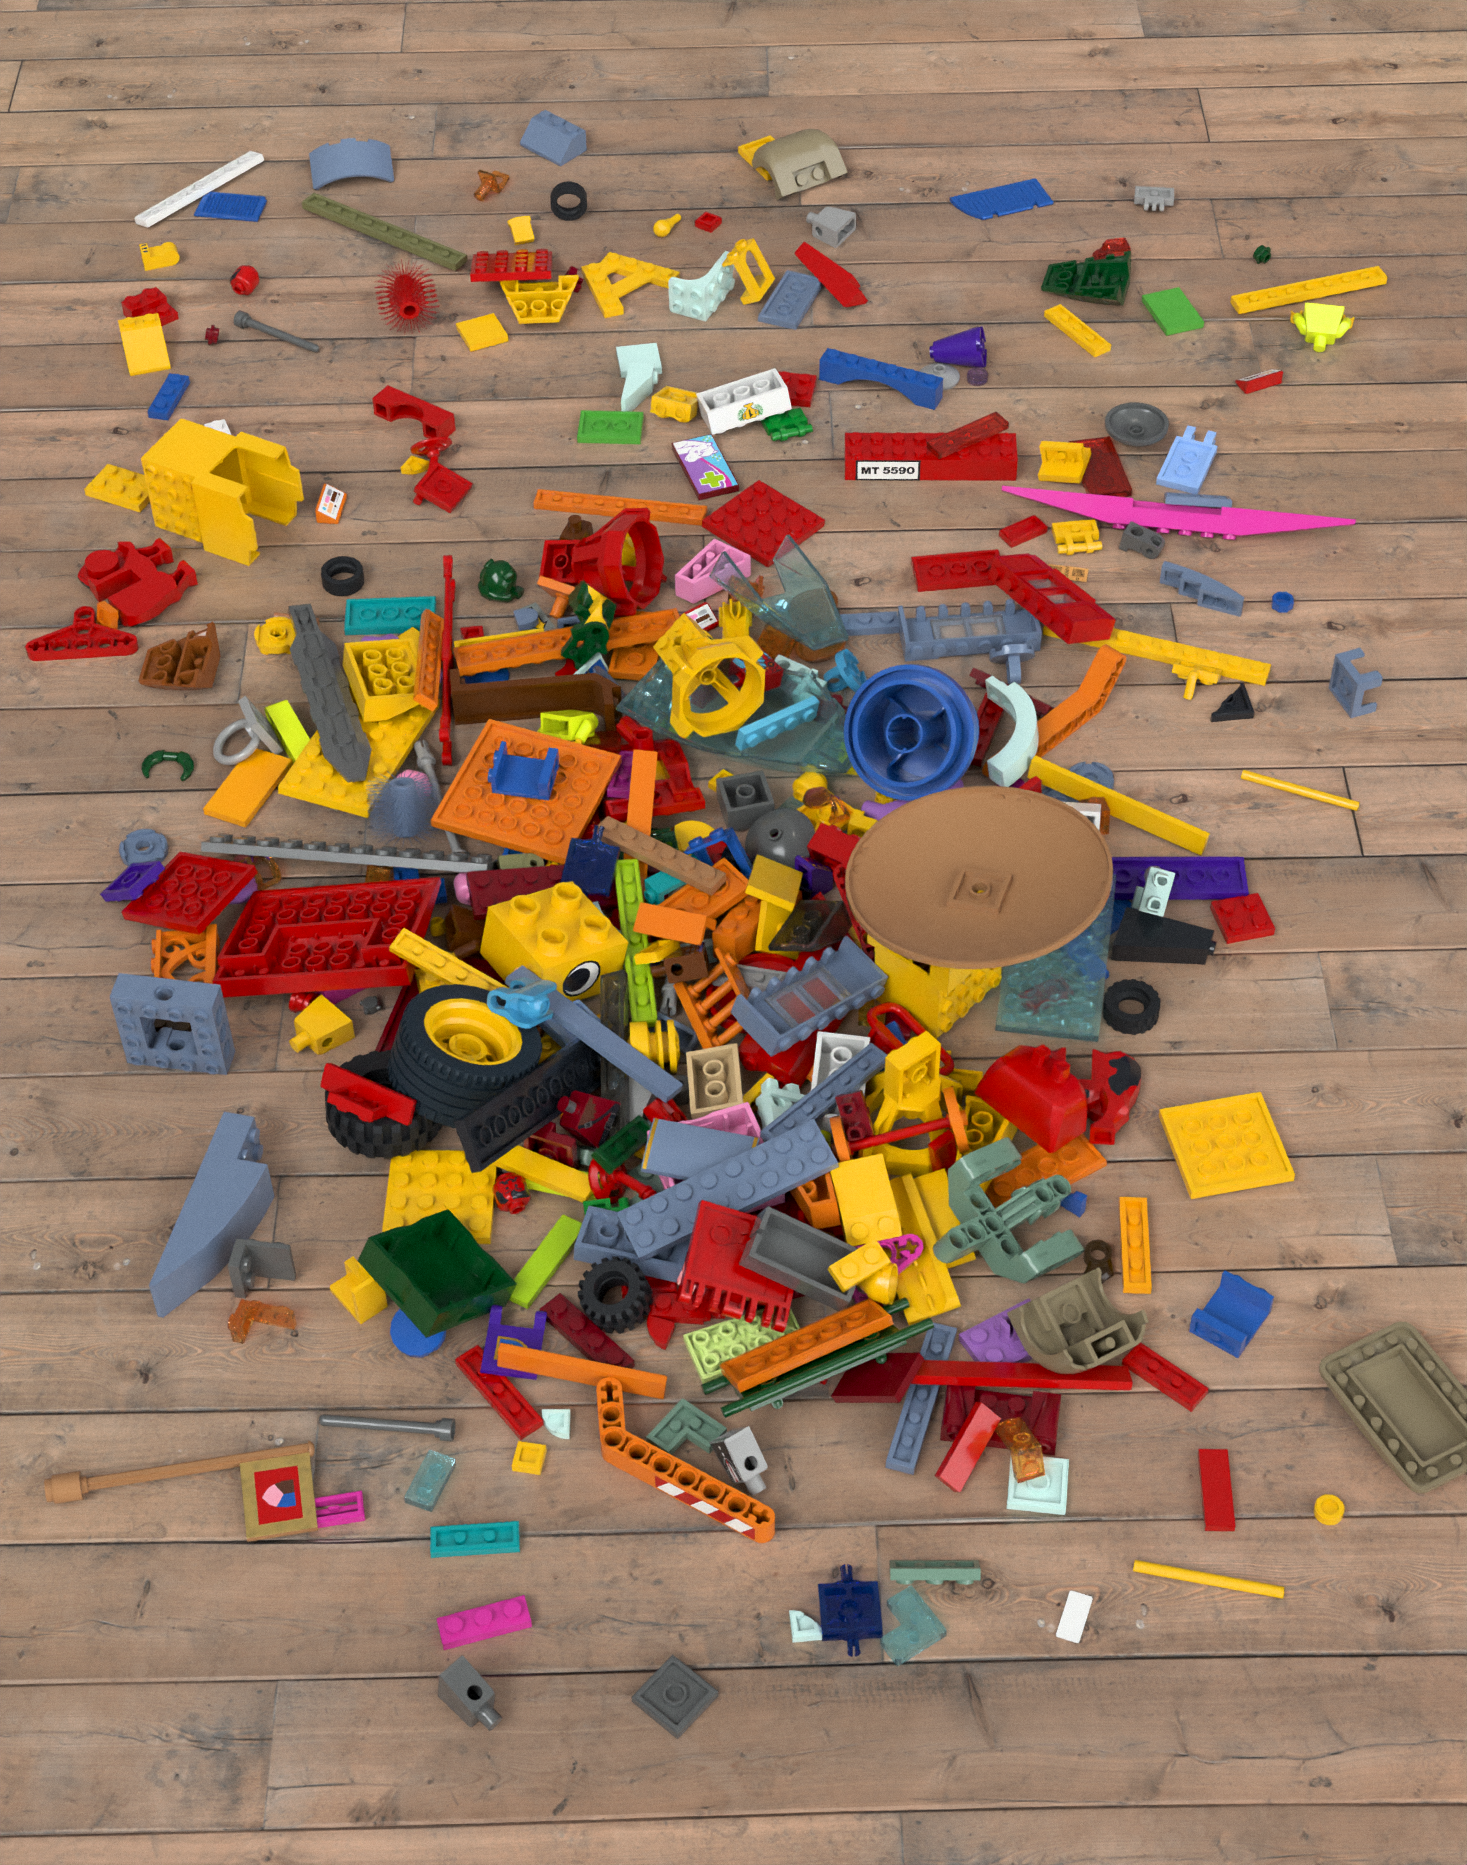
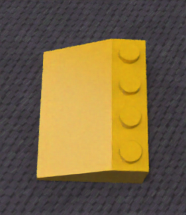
(381, 676)

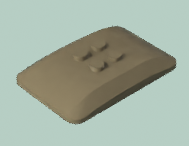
(1403, 1404)

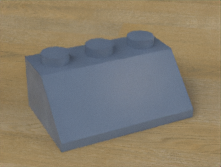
(554, 138)

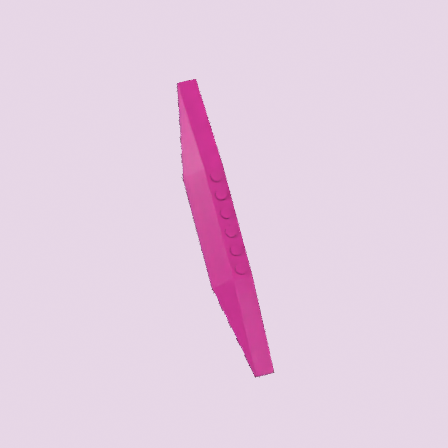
(1181, 518)

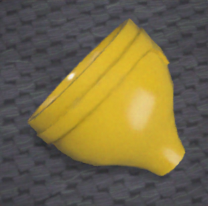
(882, 1285)

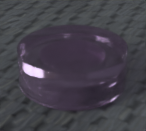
(977, 376)

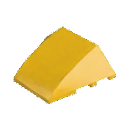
(540, 300)

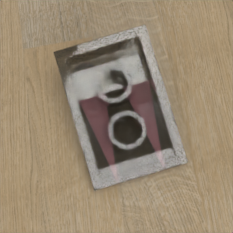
(812, 926)

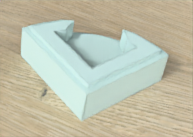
(557, 1422)
(803, 1627)

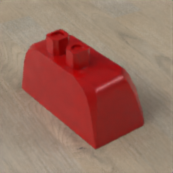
(1036, 1095)

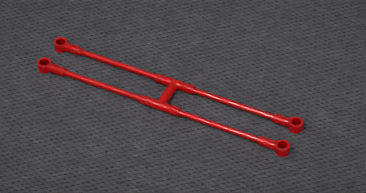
(448, 661)

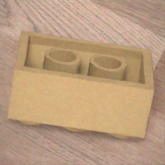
(714, 1079)

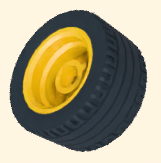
(457, 1052)

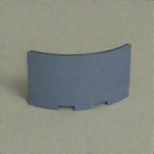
(350, 159)

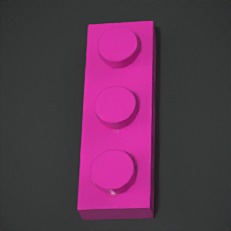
(484, 1622)

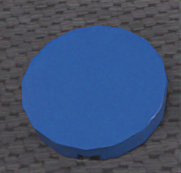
(410, 1339)

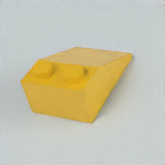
(144, 344)
(865, 1200)

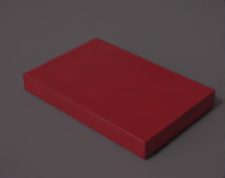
(878, 1382)

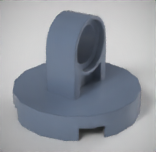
(1012, 656)

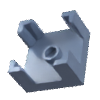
(1349, 685)

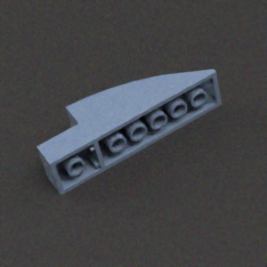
(222, 1206)

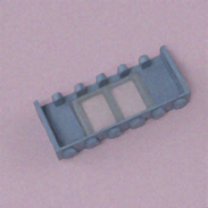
(966, 633)
(810, 997)

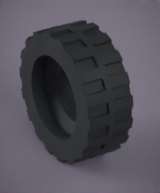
(1126, 1022)

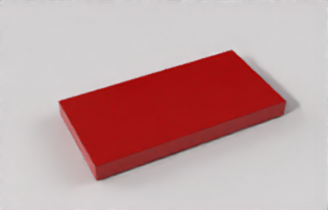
(953, 570)

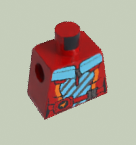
(773, 672)

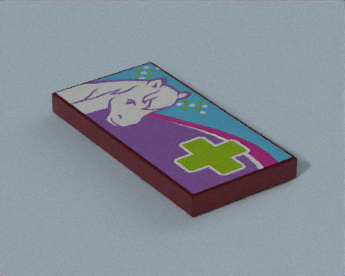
(705, 467)

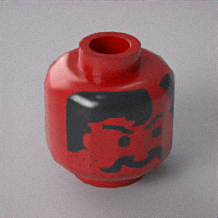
(244, 280)
(511, 1193)

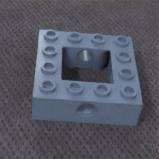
(143, 999)

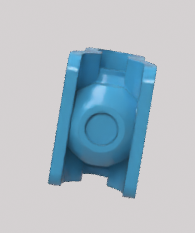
(526, 1005)

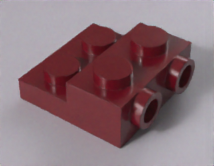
(553, 1145)

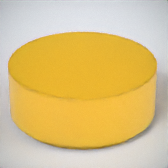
(1328, 1509)

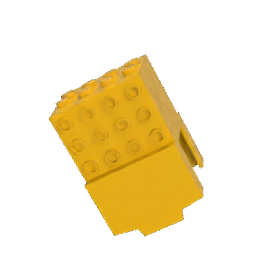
(210, 479)
(931, 992)

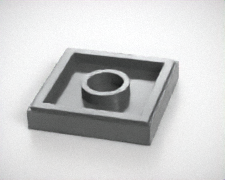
(675, 1696)

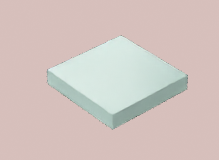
(638, 353)
(1042, 1493)

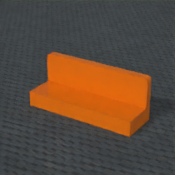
(672, 924)

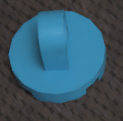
(845, 671)

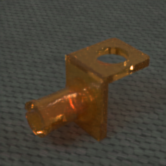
(490, 183)

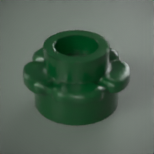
(1262, 254)

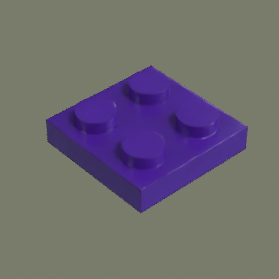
(132, 881)

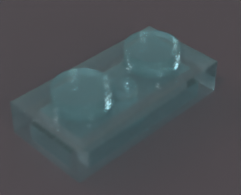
(430, 1480)

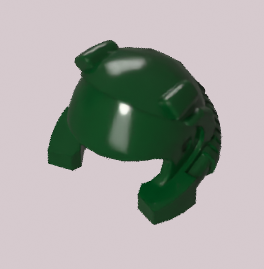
(499, 582)

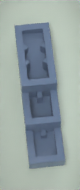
(1208, 591)

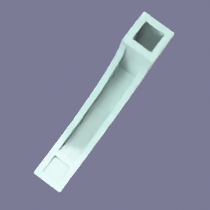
(1016, 756)

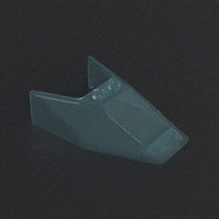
(805, 608)

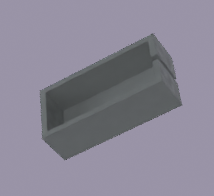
(796, 1257)

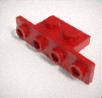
(365, 1097)

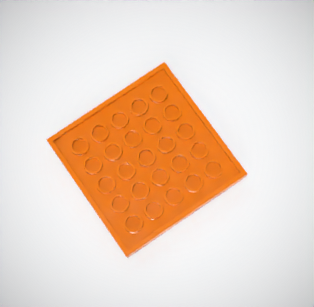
(525, 822)

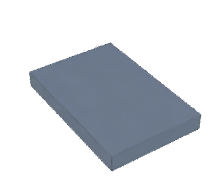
(1197, 500)

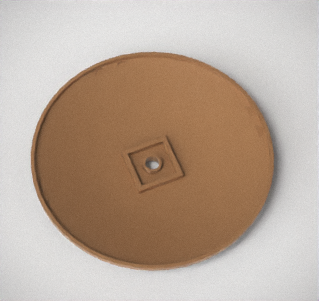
(924, 862)

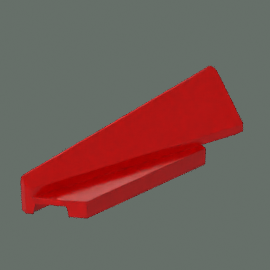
(832, 276)

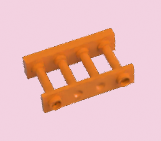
(698, 1010)

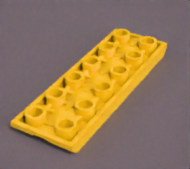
(927, 1279)

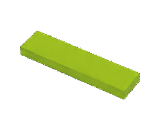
(545, 1261)

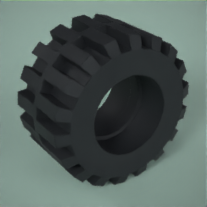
(601, 1280)

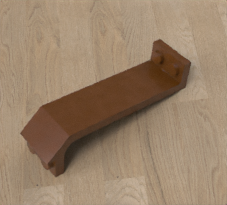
(532, 696)

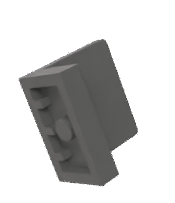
(259, 1259)

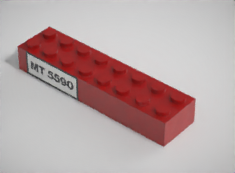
(906, 458)

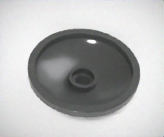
(1136, 424)
(794, 835)

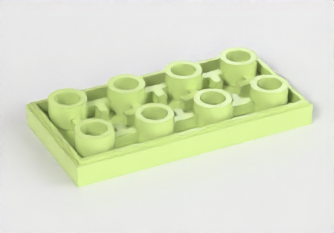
(728, 1340)

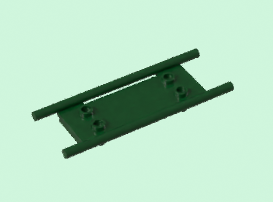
(870, 1347)

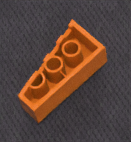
(739, 928)
(818, 1202)

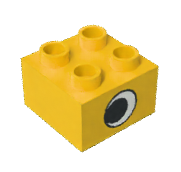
(556, 938)

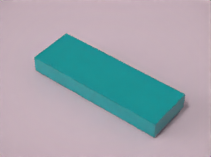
(474, 1539)

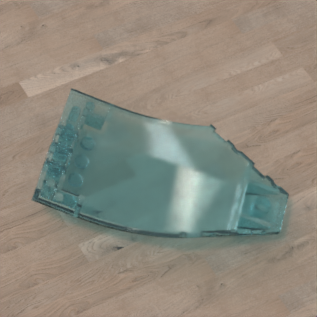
(807, 748)

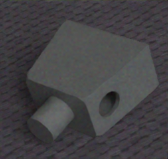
(468, 1694)

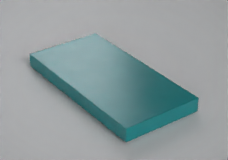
(385, 614)

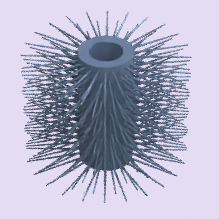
(403, 807)

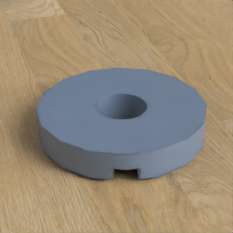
(135, 840)

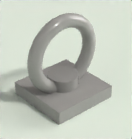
(256, 726)

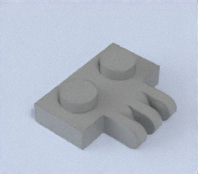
(1154, 197)

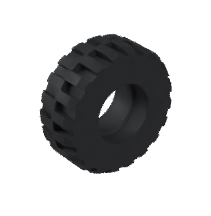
(383, 1136)

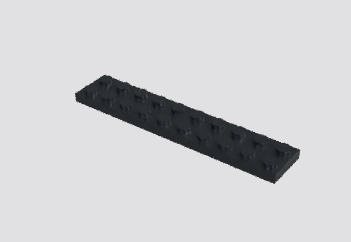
(526, 1104)

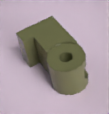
(518, 861)

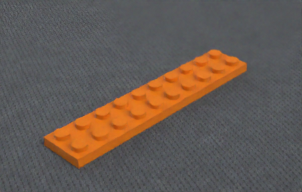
(547, 645)

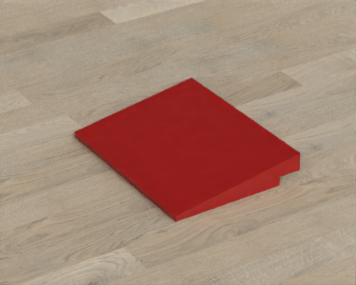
(324, 937)

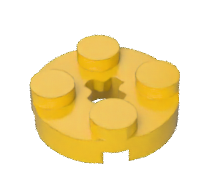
(266, 636)

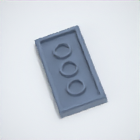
(790, 300)

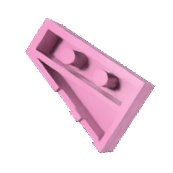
(693, 579)

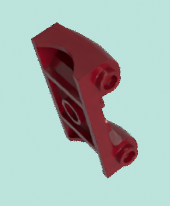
(1037, 1412)

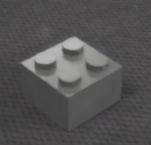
(743, 799)

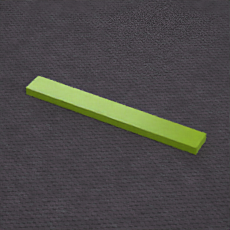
(640, 978)

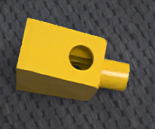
(321, 1027)

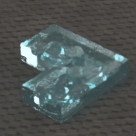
(917, 1629)

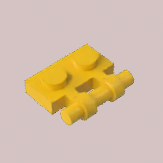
(1076, 532)

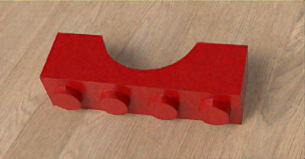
(396, 404)

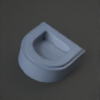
(526, 618)

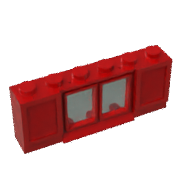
(1051, 598)

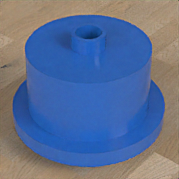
(911, 731)

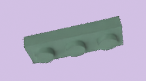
(934, 1571)

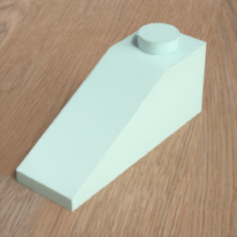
(638, 384)

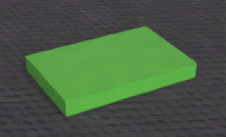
(1172, 311)
(610, 427)

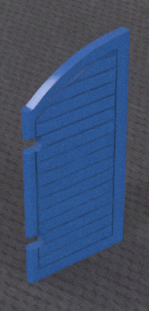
(1002, 199)

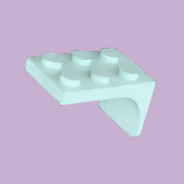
(701, 296)

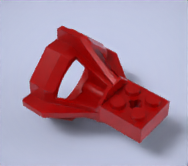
(600, 565)

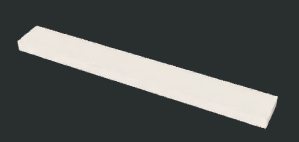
(198, 189)

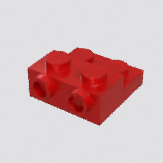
(149, 302)

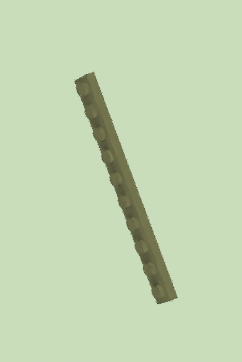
(385, 231)

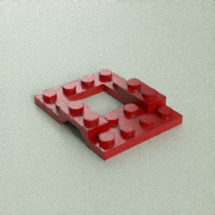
(671, 794)

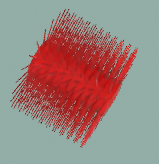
(406, 297)

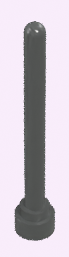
(243, 321)
(441, 1428)

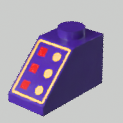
(815, 875)

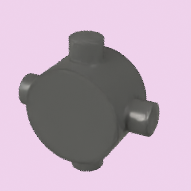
(370, 1005)

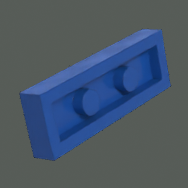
(168, 396)

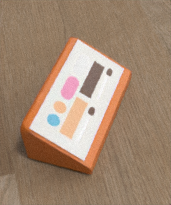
(330, 505)

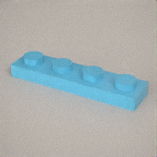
(777, 723)

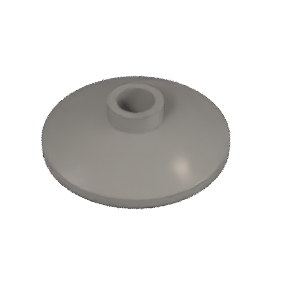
(947, 372)

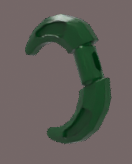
(158, 756)

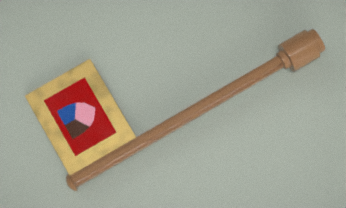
(274, 1487)

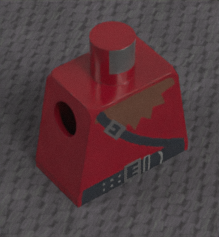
(588, 1117)

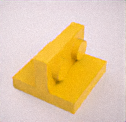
(1063, 461)

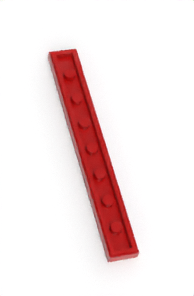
(1020, 1375)

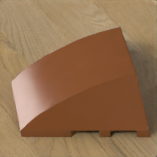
(183, 663)

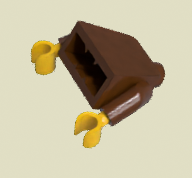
(461, 931)

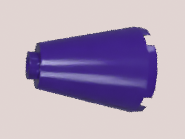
(961, 349)

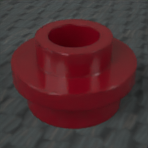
(212, 335)

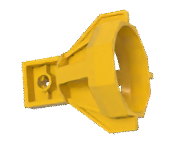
(694, 662)
(911, 1090)

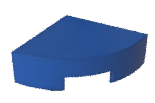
(1075, 1203)

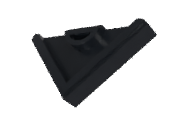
(1234, 707)

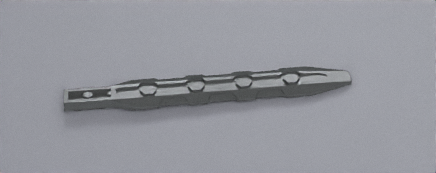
(328, 695)

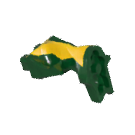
(596, 617)

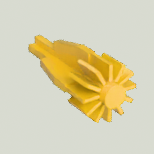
(734, 619)

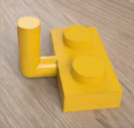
(1194, 671)

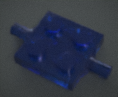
(591, 864)
(850, 1610)

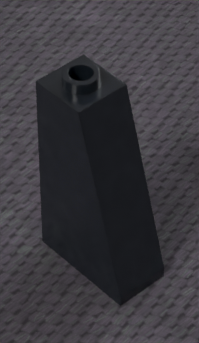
(1161, 940)

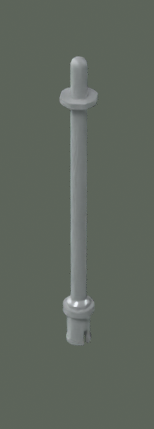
(426, 761)

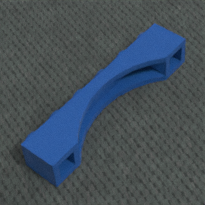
(919, 387)

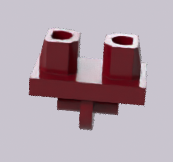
(855, 1115)

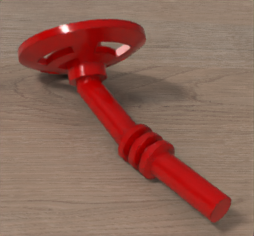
(432, 450)
(617, 1180)

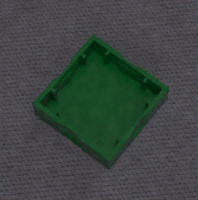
(436, 1272)

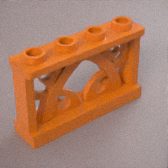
(205, 944)

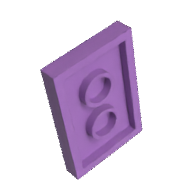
(995, 1340)

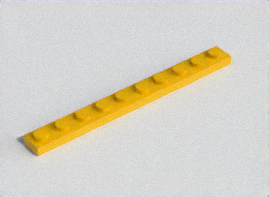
(1169, 652)

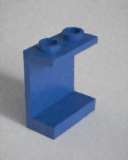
(523, 775)
(1232, 1314)

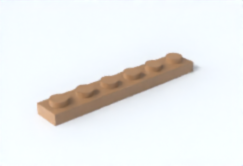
(662, 856)

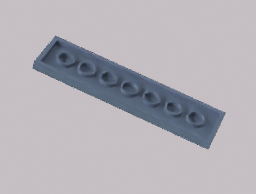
(735, 1184)

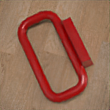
(886, 1041)

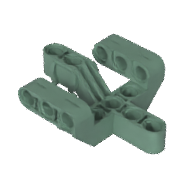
(990, 1228)

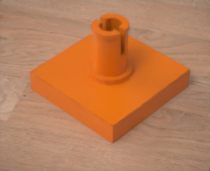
(560, 592)

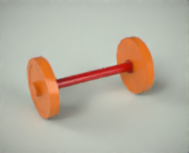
(955, 1120)

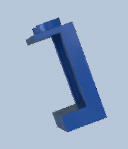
(699, 848)

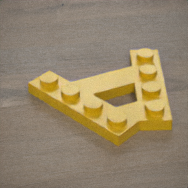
(636, 272)

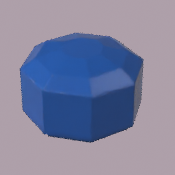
(1282, 602)

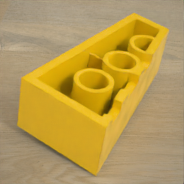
(984, 1127)

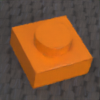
(107, 615)

